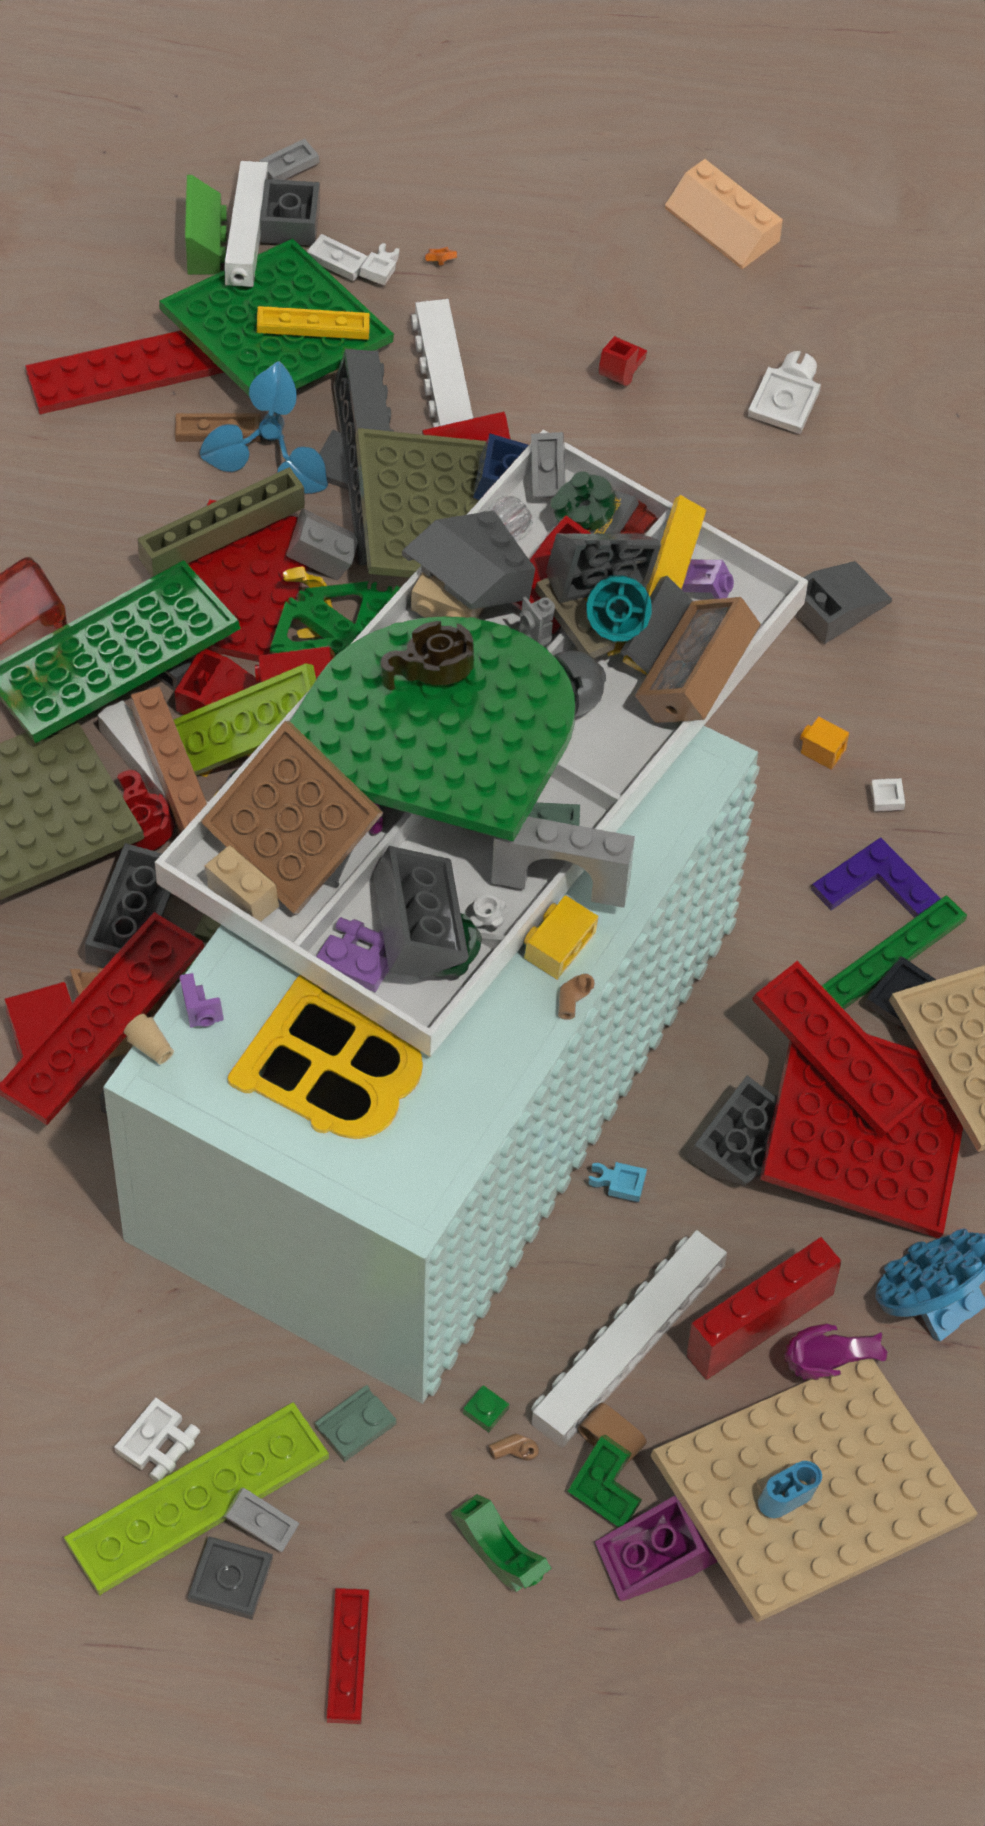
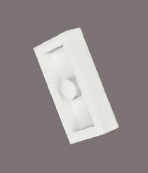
(337, 257)

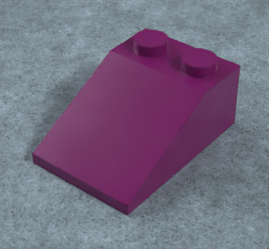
(654, 1550)

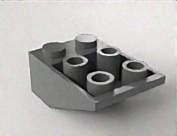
(840, 599)

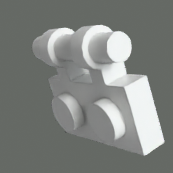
(149, 1433)

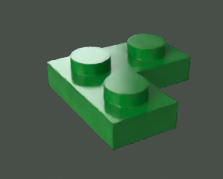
(598, 1485)

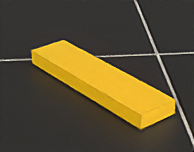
(313, 322)

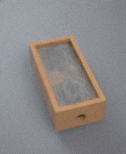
(698, 660)

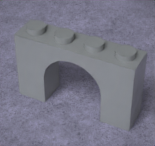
(599, 852)

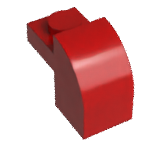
(620, 360)

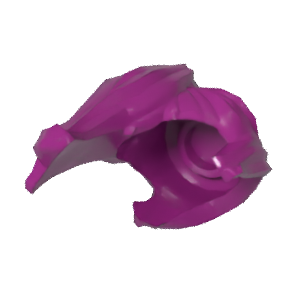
(816, 1355)

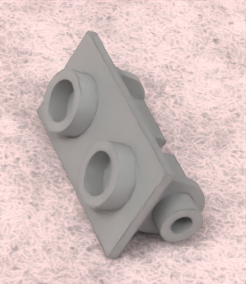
(537, 620)

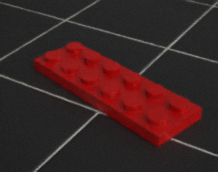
(839, 1048)

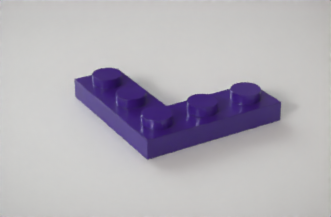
(873, 863)

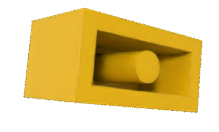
(560, 936)

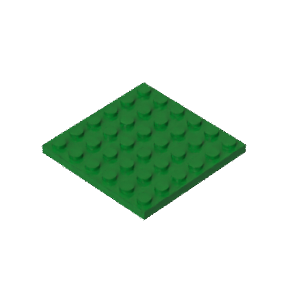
(224, 318)

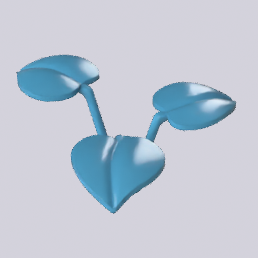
(274, 392)

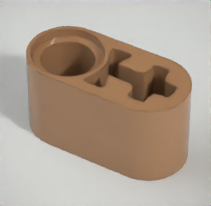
(606, 1421)

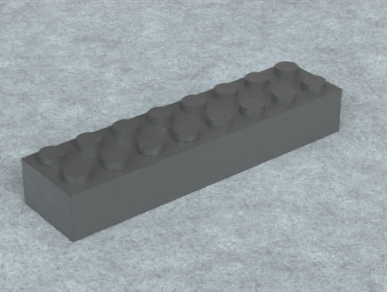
(359, 404)

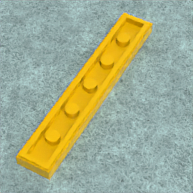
(675, 549)

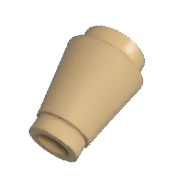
(148, 1038)

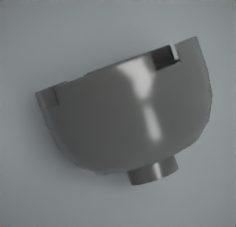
(585, 677)

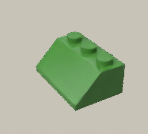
(204, 228)

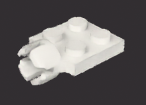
(787, 394)

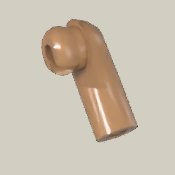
(572, 992)
(515, 1445)

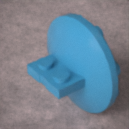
(937, 1282)

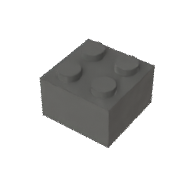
(290, 211)

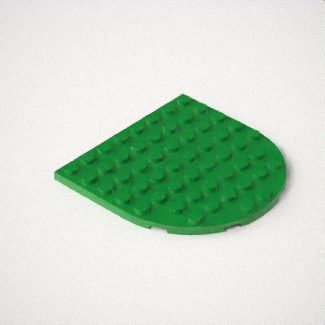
(449, 751)

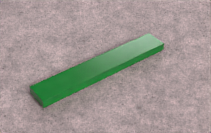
(906, 942)

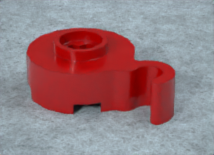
(148, 809)

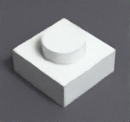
(887, 794)

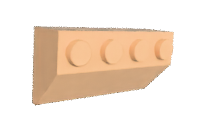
(724, 214)

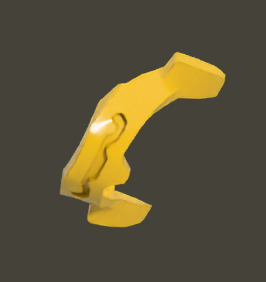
(299, 575)

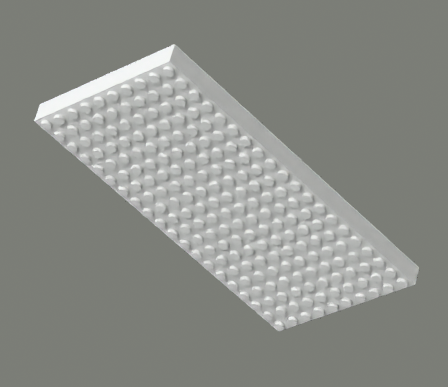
(606, 769)

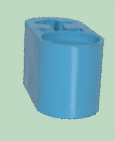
(796, 1493)

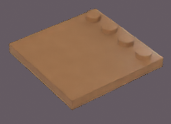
(292, 816)

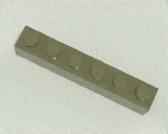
(222, 522)

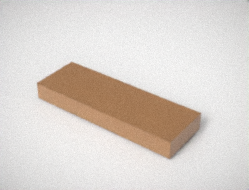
(197, 426)

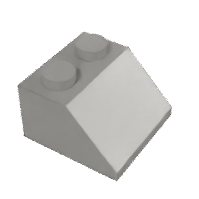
(322, 545)

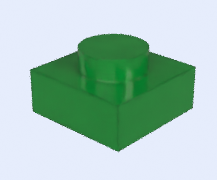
(486, 1408)

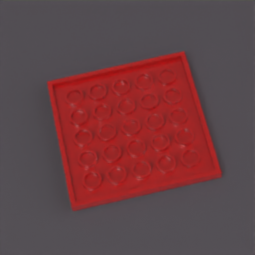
(836, 1156)

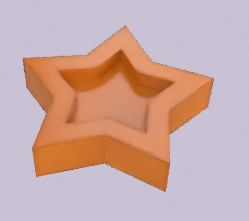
(440, 255)

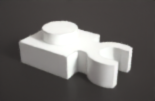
(380, 266)

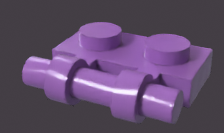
(355, 962)

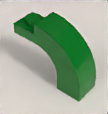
(497, 1545)

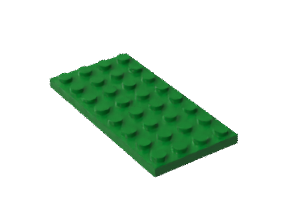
(112, 650)

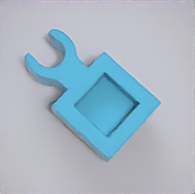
(623, 1181)

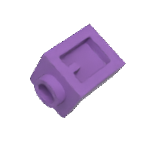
(708, 577)
(199, 1010)

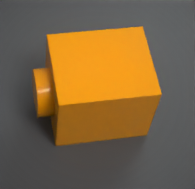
(824, 742)

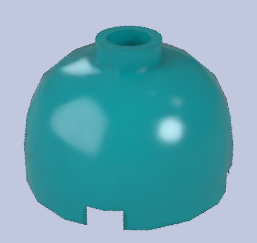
(619, 608)

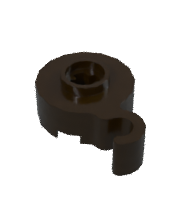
(432, 656)

